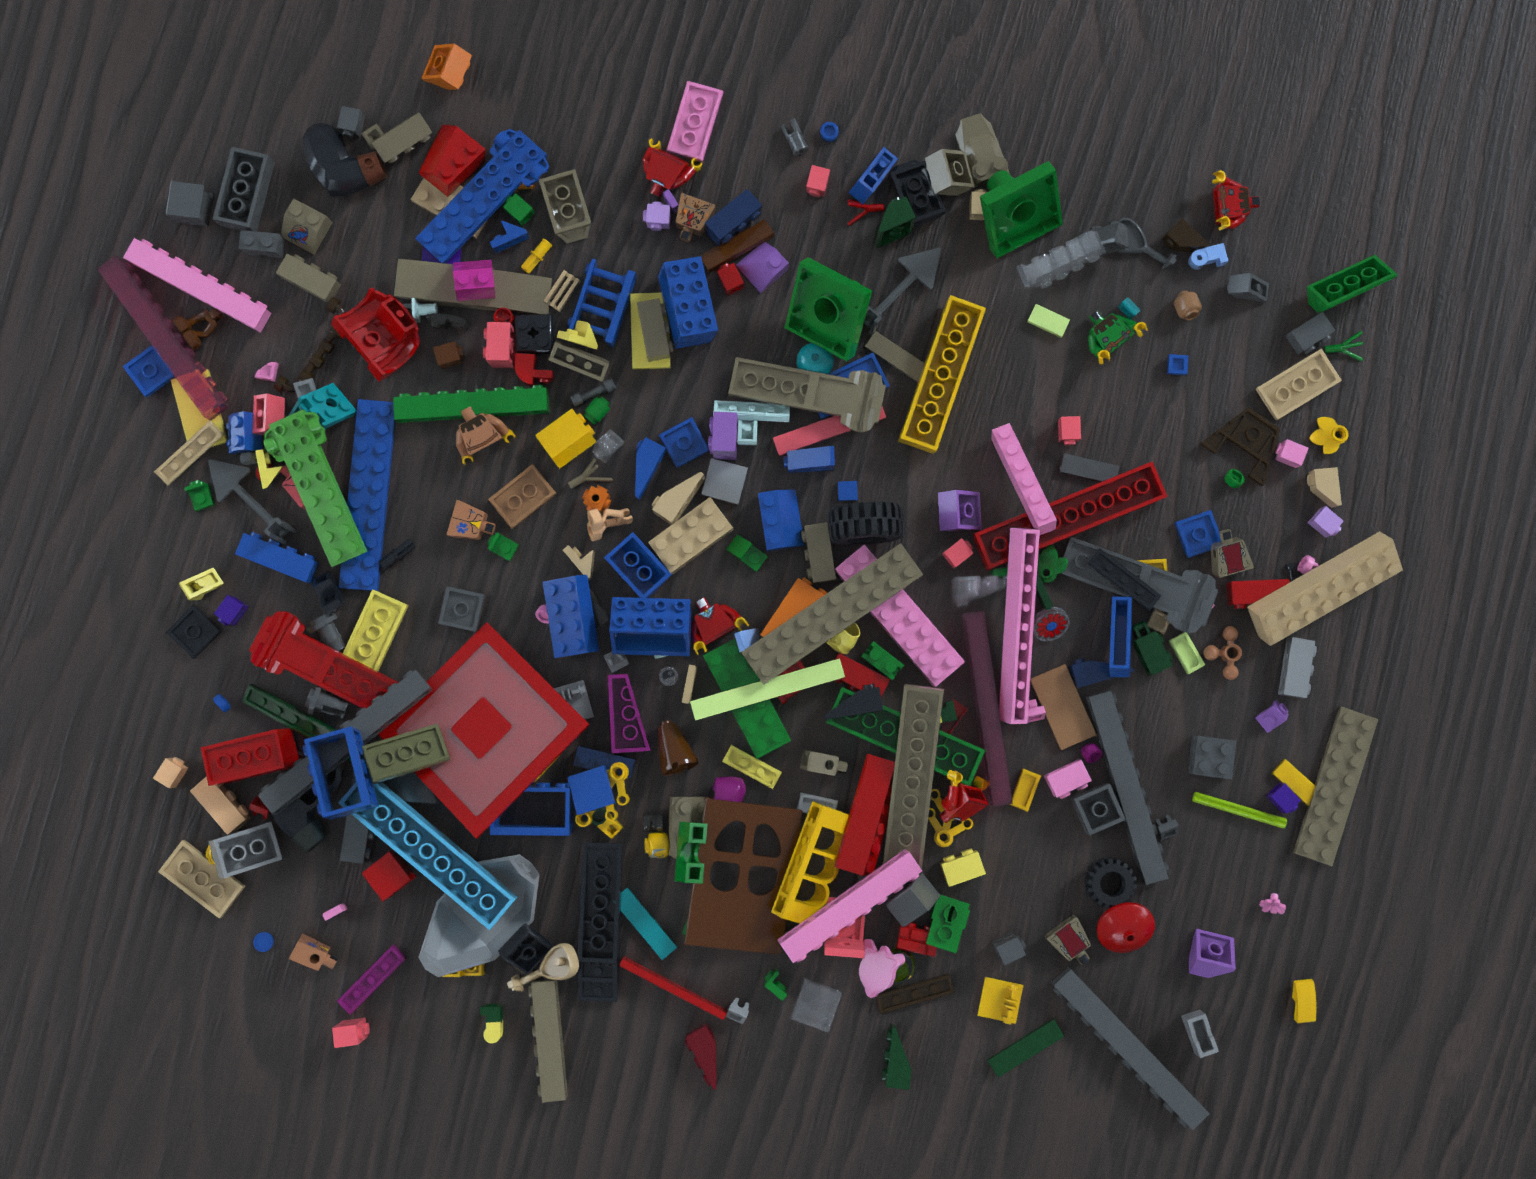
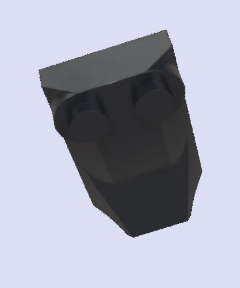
(914, 182)

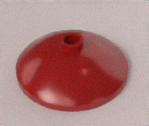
(1125, 927)

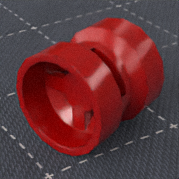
(503, 315)

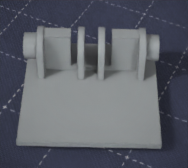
(577, 697)

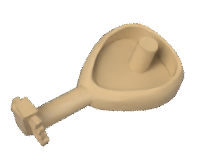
(558, 964)

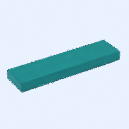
(646, 924)

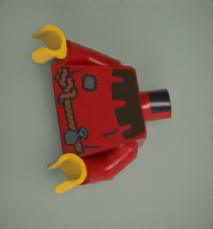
(1231, 202)

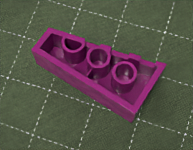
(624, 718)

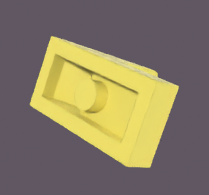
(580, 335)
(267, 473)
(200, 584)

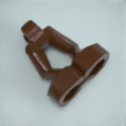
(191, 336)

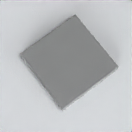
(724, 481)

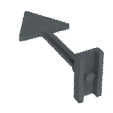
(921, 267)
(227, 478)

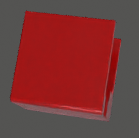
(388, 875)

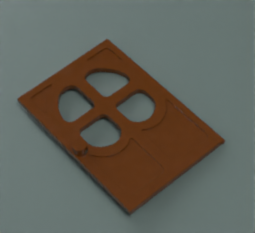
(737, 916)

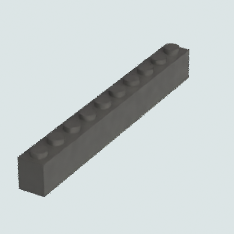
(369, 721)
(1127, 788)
(1125, 1043)

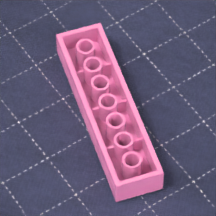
(908, 626)

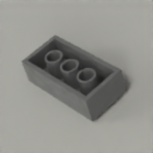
(243, 190)

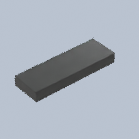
(1087, 468)

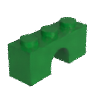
(690, 838)

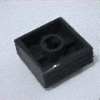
(525, 325)
(525, 949)

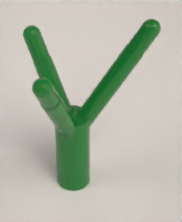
(1342, 347)

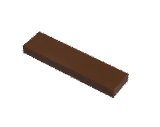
(737, 246)

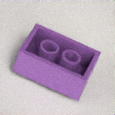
(725, 435)

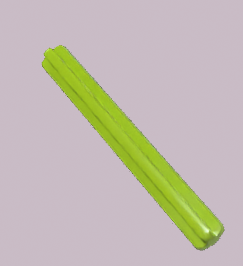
(1239, 810)

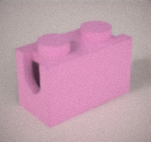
(1067, 779)

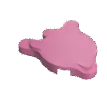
(878, 968)

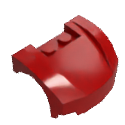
(380, 332)

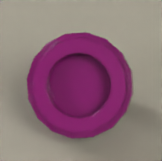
(1091, 752)

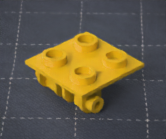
(1000, 1000)

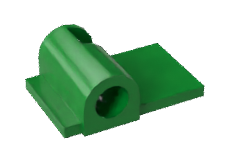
(948, 921)

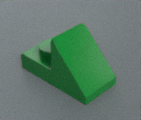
(747, 553)

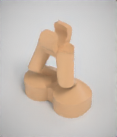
(598, 523)

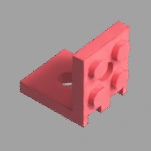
(848, 941)

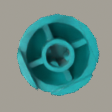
(814, 359)

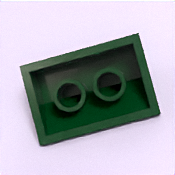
(896, 223)

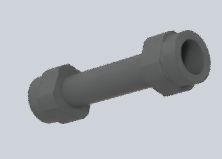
(578, 399)

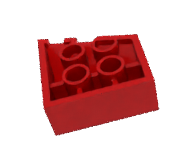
(451, 159)

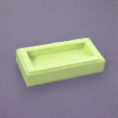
(1048, 320)
(1186, 652)

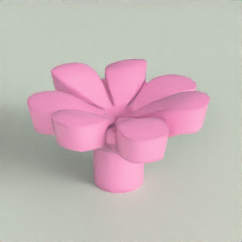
(1273, 904)

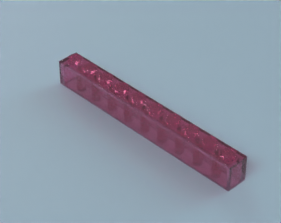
(163, 338)
(987, 708)

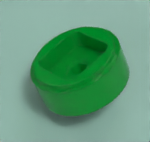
(1234, 478)

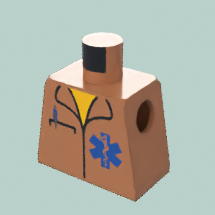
(469, 522)
(305, 950)

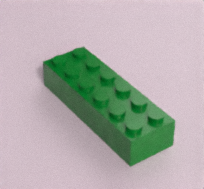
(759, 720)

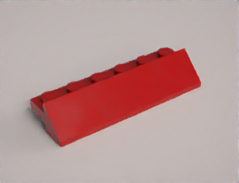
(867, 817)

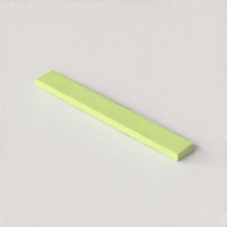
(758, 692)

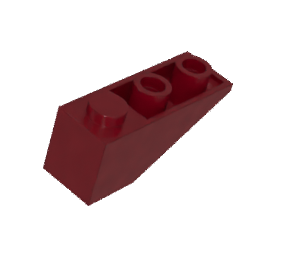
(703, 1045)

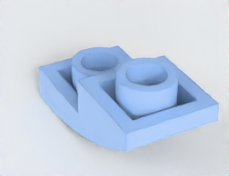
(747, 638)

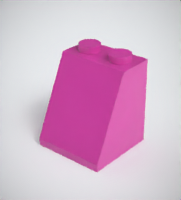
(473, 280)

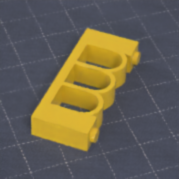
(785, 904)

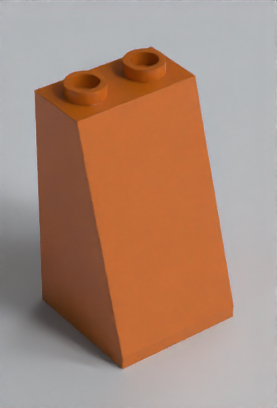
(797, 599)

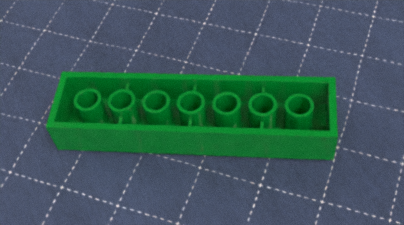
(883, 730)

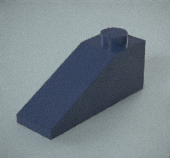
(1089, 672)

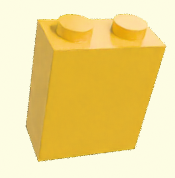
(566, 437)

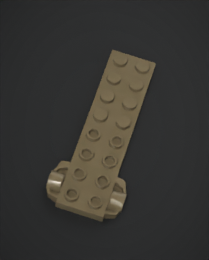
(853, 399)

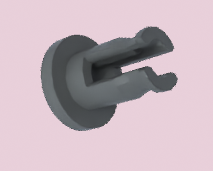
(327, 631)
(325, 703)

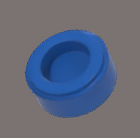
(829, 132)
(222, 703)

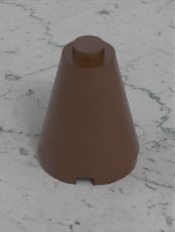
(674, 750)

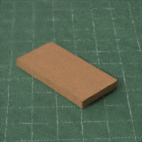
(1063, 707)

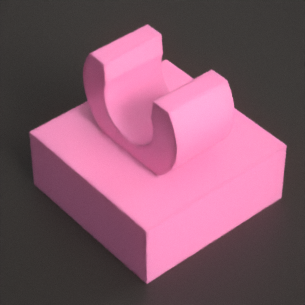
(1035, 713)

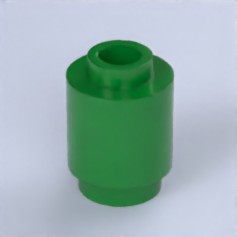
(596, 410)

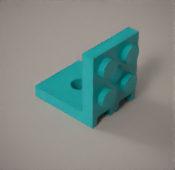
(316, 402)

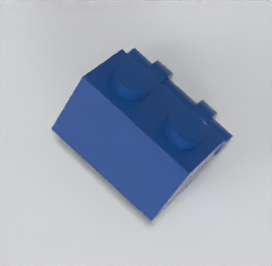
(240, 434)

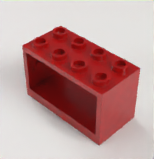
(249, 756)

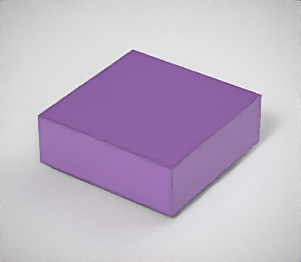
(670, 200)

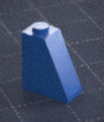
(810, 460)

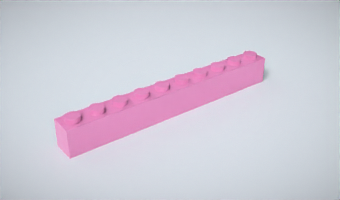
(1018, 625)

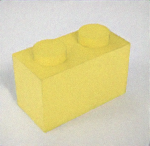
(962, 867)

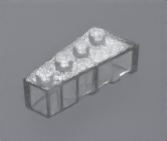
(1062, 260)

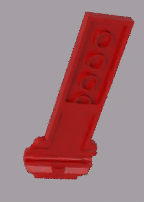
(285, 646)

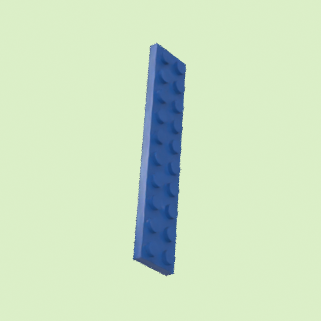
(369, 491)

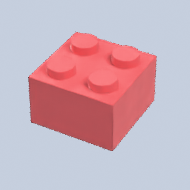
(499, 345)

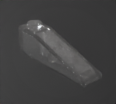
(974, 587)

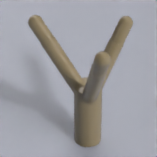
(584, 477)

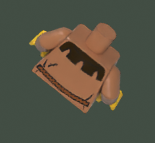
(479, 433)

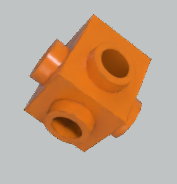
(603, 502)

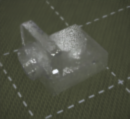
(607, 446)

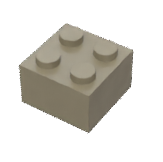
(949, 172)

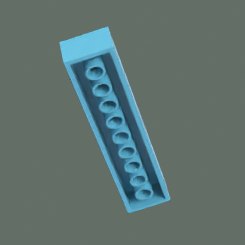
(434, 855)

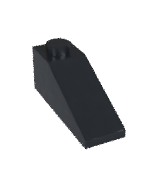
(861, 702)

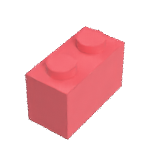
(266, 410)
(350, 1032)

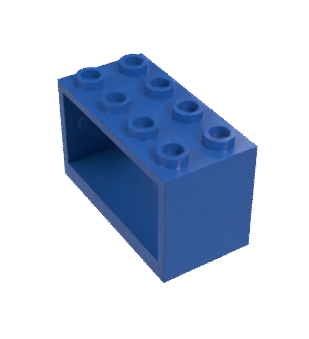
(687, 302)
(650, 626)
(362, 776)
(547, 830)

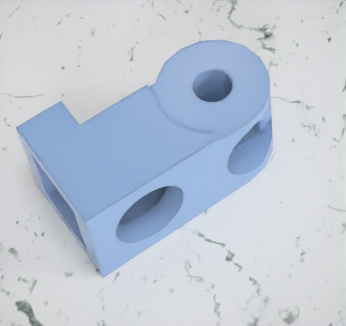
(1207, 256)

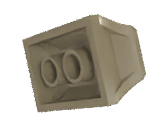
(981, 148)
(566, 206)
(684, 810)

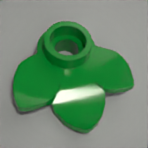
(1049, 561)

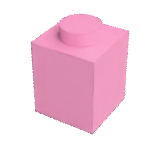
(1291, 453)

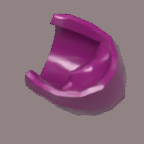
(729, 788)

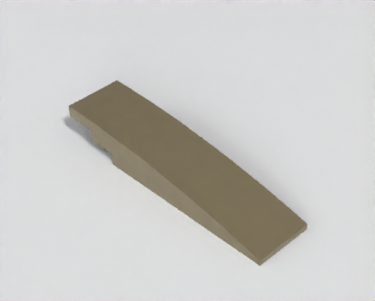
(435, 284)

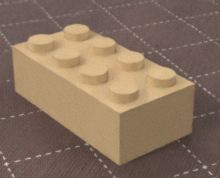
(691, 535)

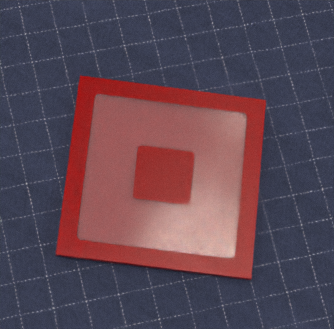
(497, 726)

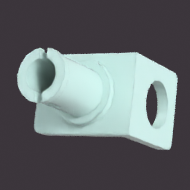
(421, 309)

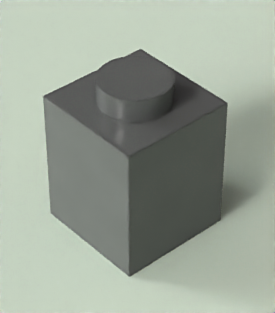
(350, 122)

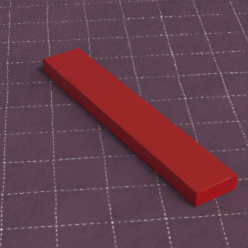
(673, 988)

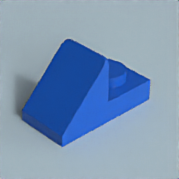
(514, 236)

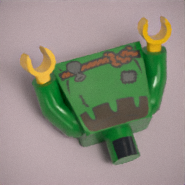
(1111, 333)

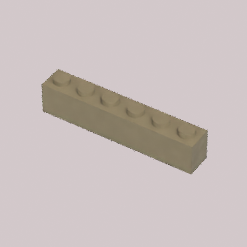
(548, 1039)

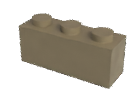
(402, 138)
(308, 277)
(654, 329)
(578, 360)
(818, 553)

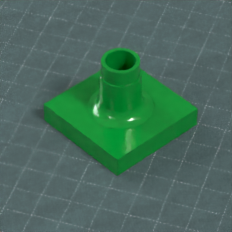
(1020, 208)
(827, 309)

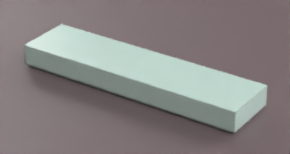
(754, 410)

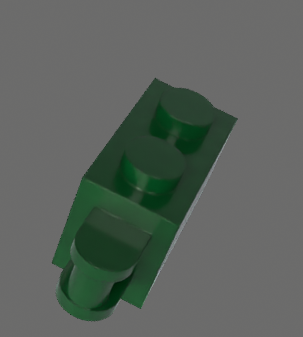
(1151, 649)

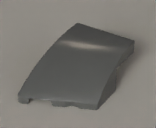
(411, 789)

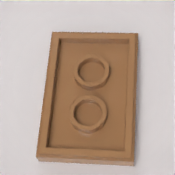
(522, 496)

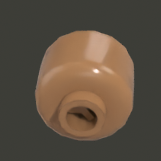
(1187, 305)

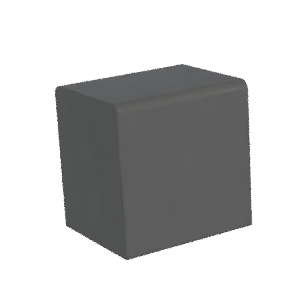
(189, 204)
(912, 900)

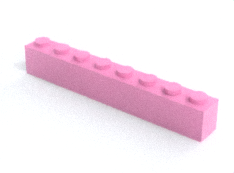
(197, 285)
(849, 906)

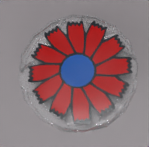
(1050, 624)

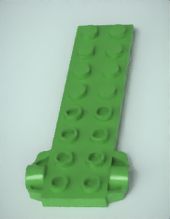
(298, 443)

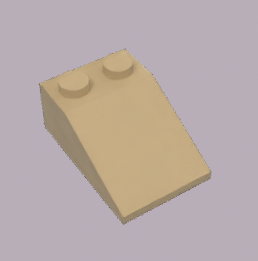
(675, 501)

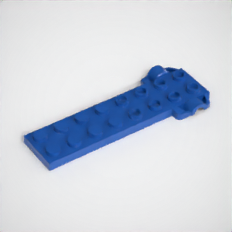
(513, 163)

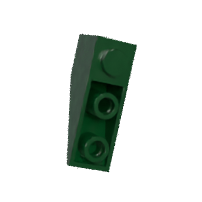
(898, 1070)

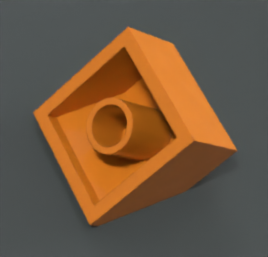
(447, 66)

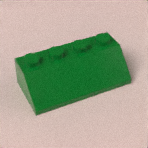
(1348, 283)

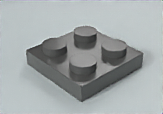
(461, 609)

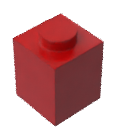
(730, 278)

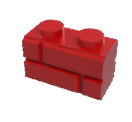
(914, 939)

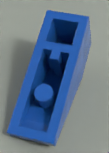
(873, 175)
(647, 462)

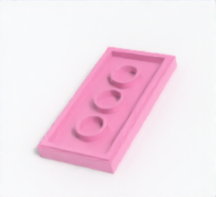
(694, 121)

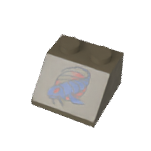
(304, 226)

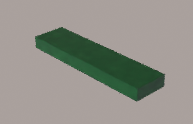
(1025, 1047)

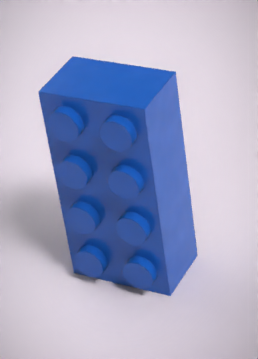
(570, 616)

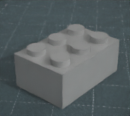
(245, 850)

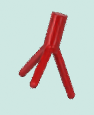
(868, 208)

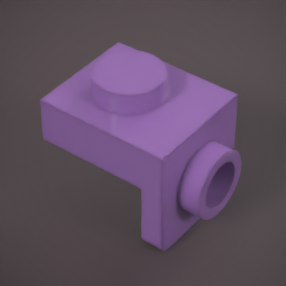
(1272, 716)

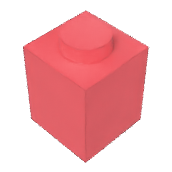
(817, 181)
(1069, 430)
(958, 553)

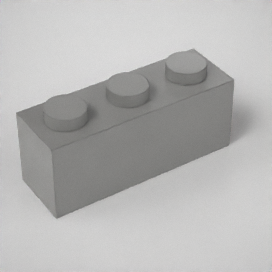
(1297, 667)

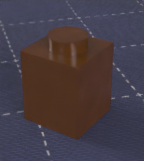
(449, 355)

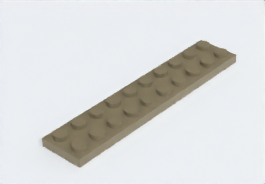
(832, 614)
(913, 771)

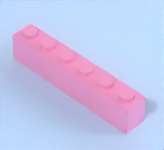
(1023, 479)

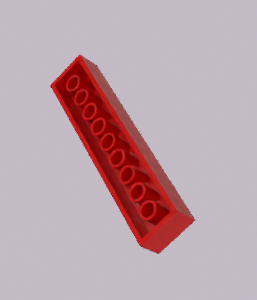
(1078, 512)

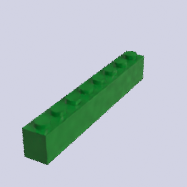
(449, 406)

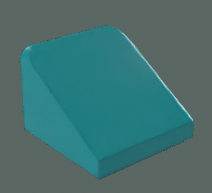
(1129, 308)

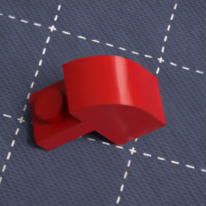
(526, 370)

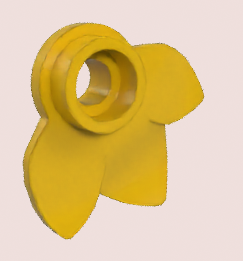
(1326, 435)

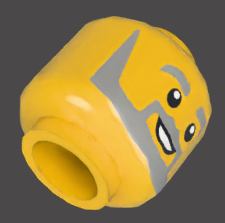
(657, 845)

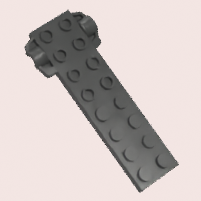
(1184, 597)

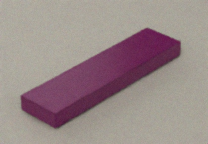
(371, 979)

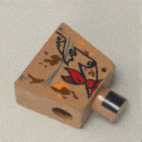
(692, 216)

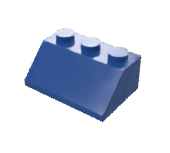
(780, 519)
(638, 566)

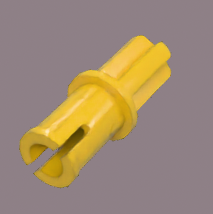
(536, 256)

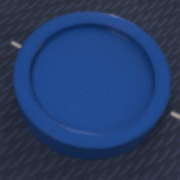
(263, 941)

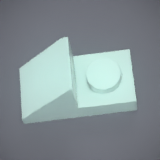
(747, 432)

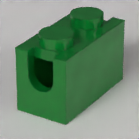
(882, 661)

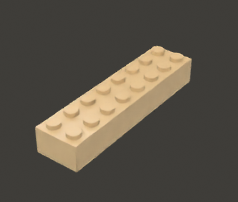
(1325, 588)

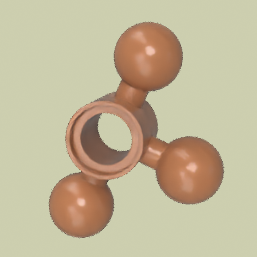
(1211, 653)

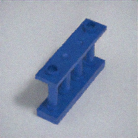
(621, 299)

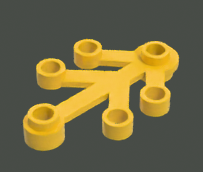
(614, 779)
(945, 829)

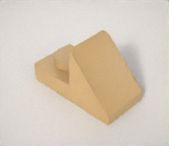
(585, 564)

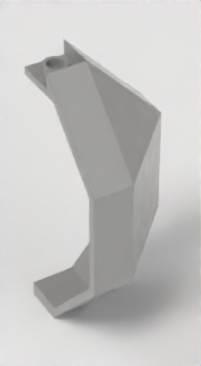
(460, 941)

